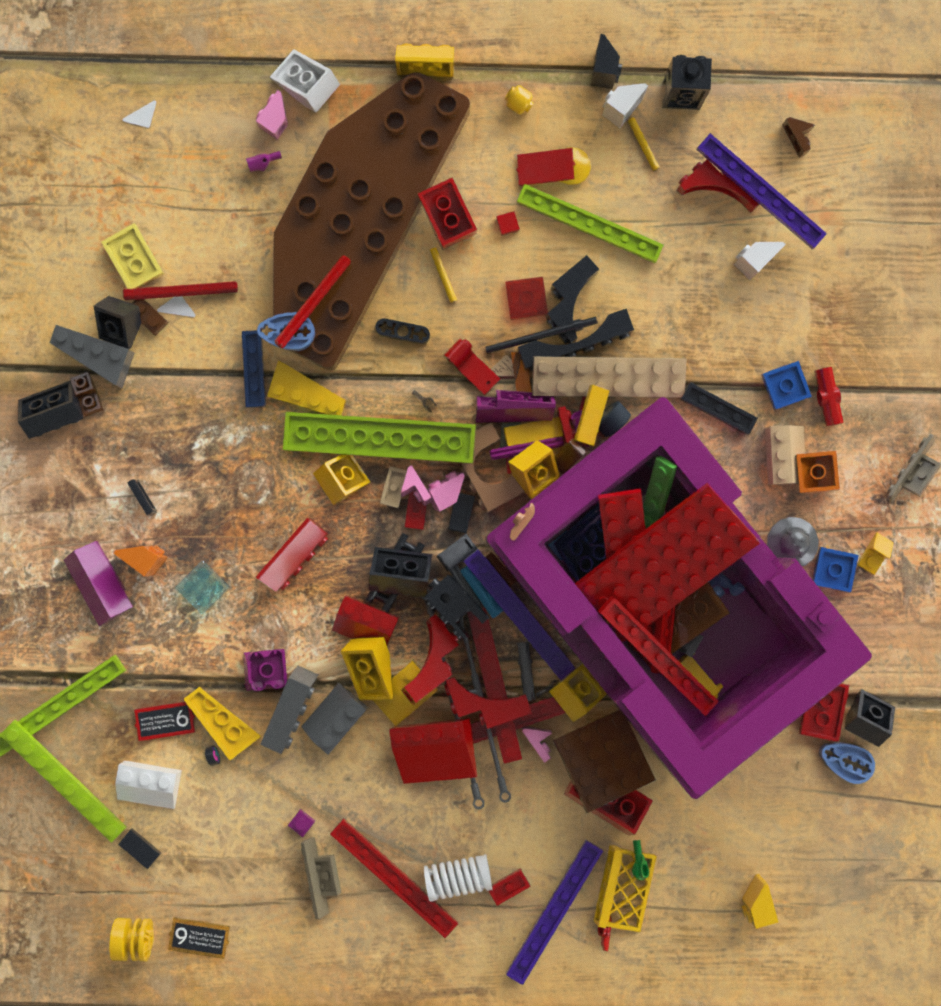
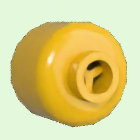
(519, 99)

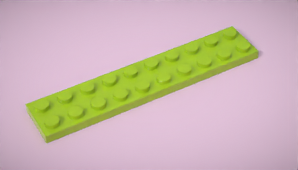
(379, 437)

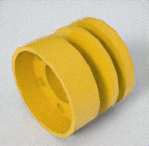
(131, 939)

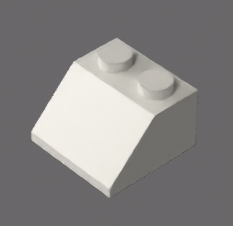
(623, 102)
(754, 258)

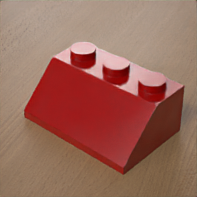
(362, 620)

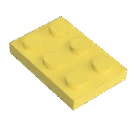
(132, 257)

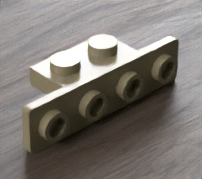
(918, 473)
(321, 876)

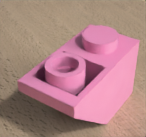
(273, 117)
(447, 491)

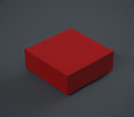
(507, 223)

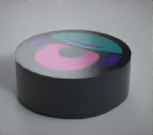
(212, 756)

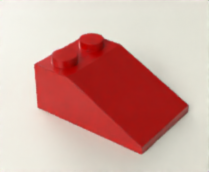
(447, 213)

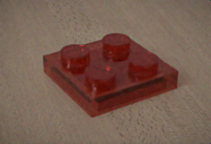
(526, 298)

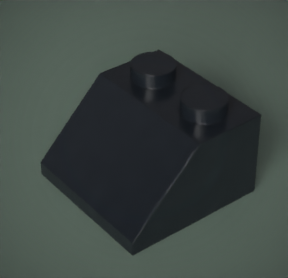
(606, 65)
(117, 321)
(870, 718)

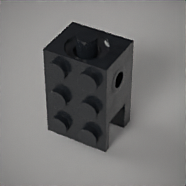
(687, 82)
(453, 604)

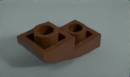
(87, 394)

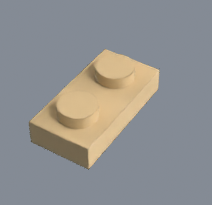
(393, 486)

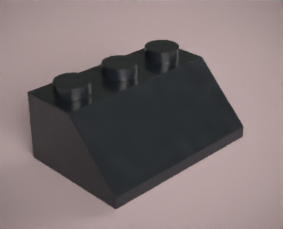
(49, 410)
(400, 572)

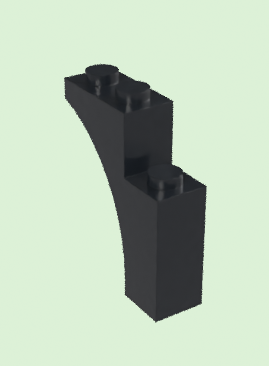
(567, 290)

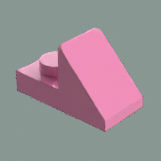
(413, 482)
(535, 736)

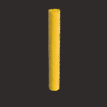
(643, 144)
(443, 275)

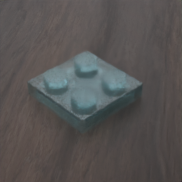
(202, 587)

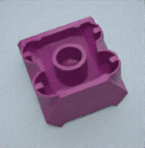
(265, 669)

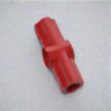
(828, 396)

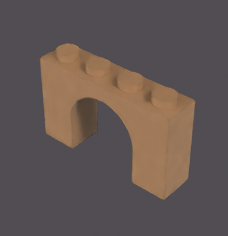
(490, 494)

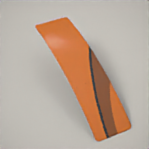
(522, 376)

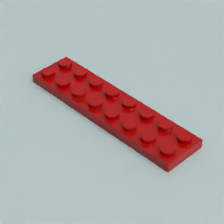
(621, 522)

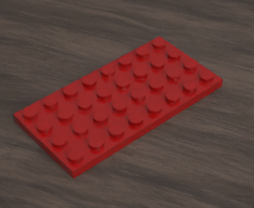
(671, 558)

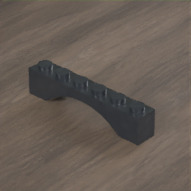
(615, 326)

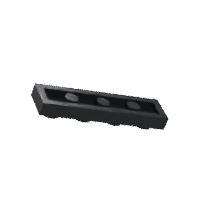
(719, 408)

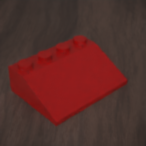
(434, 751)

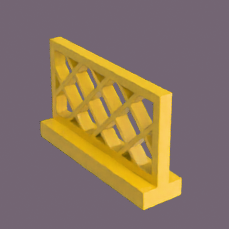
(608, 890)

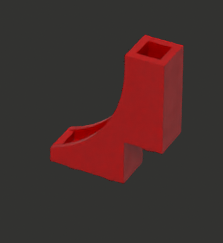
(707, 177)
(434, 669)
(493, 710)

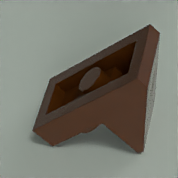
(795, 131)

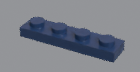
(253, 369)

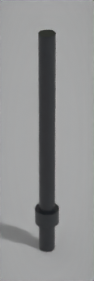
(577, 325)

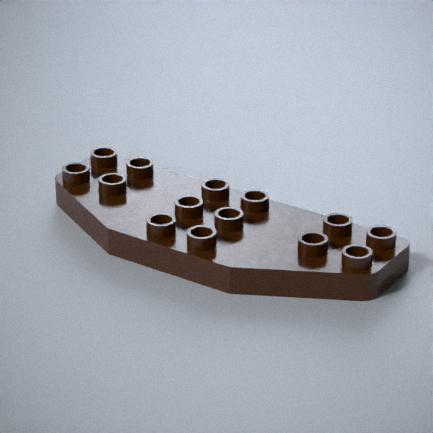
(361, 205)

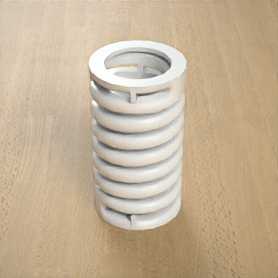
(462, 881)

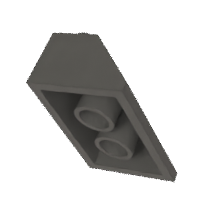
(334, 718)

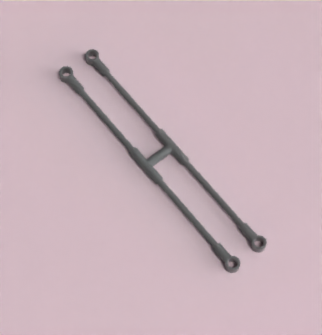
(478, 691)

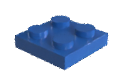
(786, 385)
(835, 569)

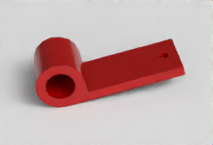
(473, 368)

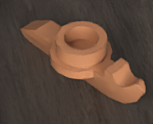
(521, 521)

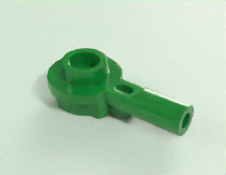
(640, 868)

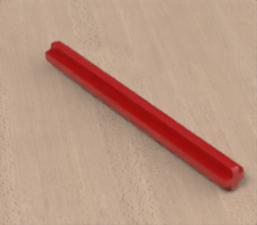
(180, 290)
(312, 302)

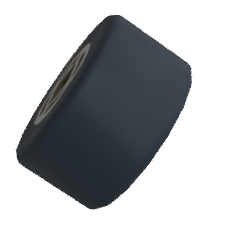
(613, 419)

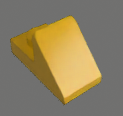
(875, 553)

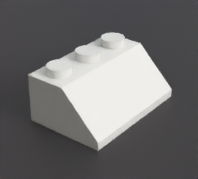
(147, 784)

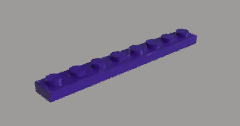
(761, 191)
(519, 614)
(554, 912)

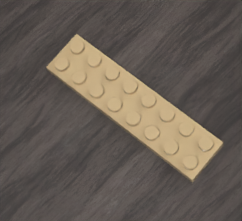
(619, 375)

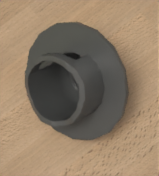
(793, 539)

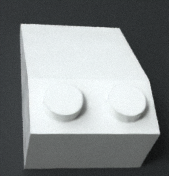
(305, 80)

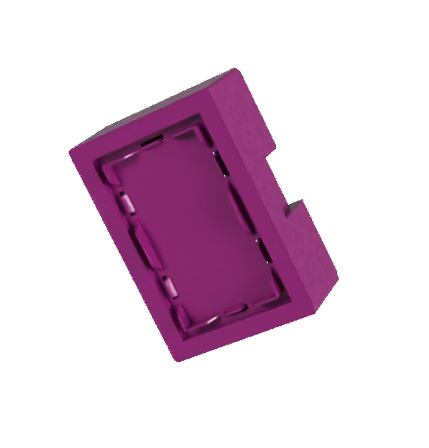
(779, 649)

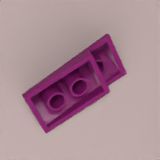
(514, 407)
(98, 582)

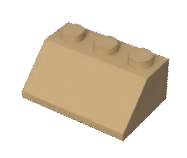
(781, 452)

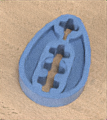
(278, 323)
(855, 754)

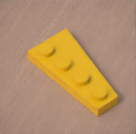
(301, 391)
(224, 727)

